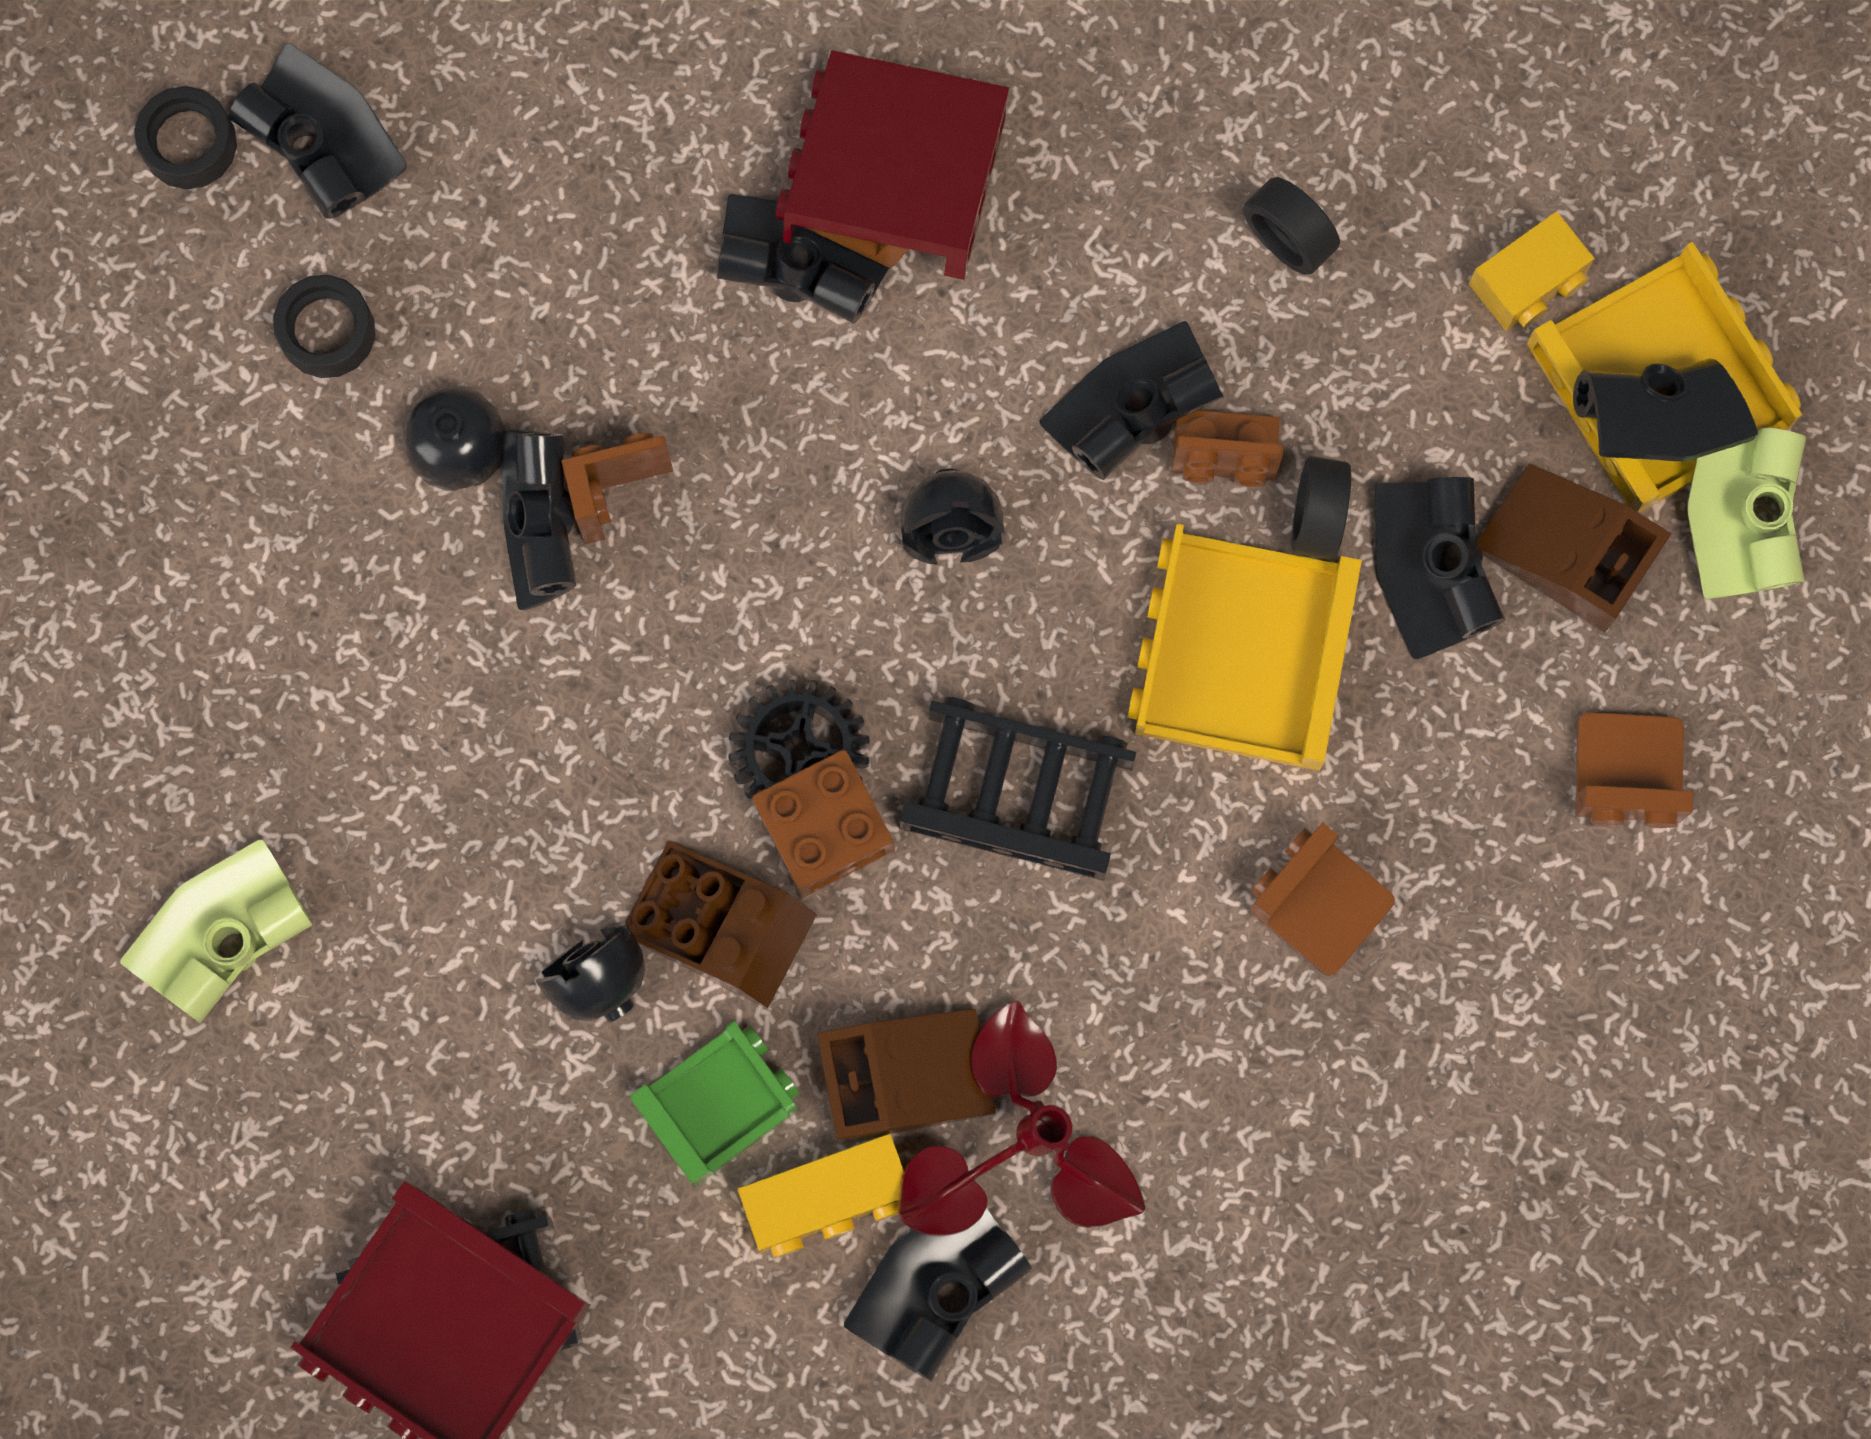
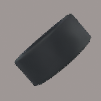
(201, 171)
(1291, 225)
(306, 292)
(1321, 507)

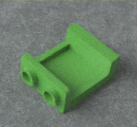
(717, 1103)

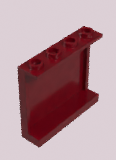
(895, 157)
(439, 1325)

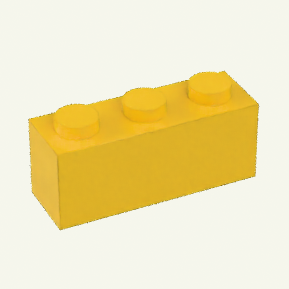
(824, 1196)

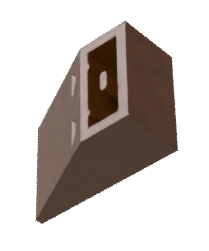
(1572, 544)
(720, 923)
(902, 1075)

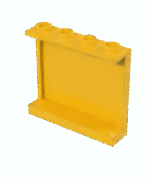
(1670, 320)
(1245, 650)

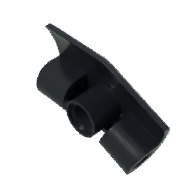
(351, 147)
(796, 271)
(1132, 399)
(1665, 411)
(537, 516)
(1412, 535)
(900, 1302)

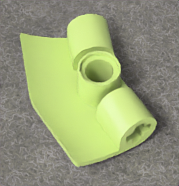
(1730, 543)
(183, 940)

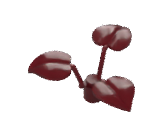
(1093, 1181)

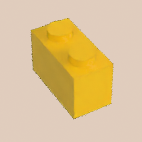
(1532, 272)

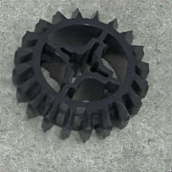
(776, 743)

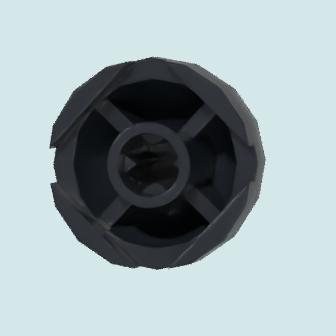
(453, 438)
(951, 515)
(596, 977)

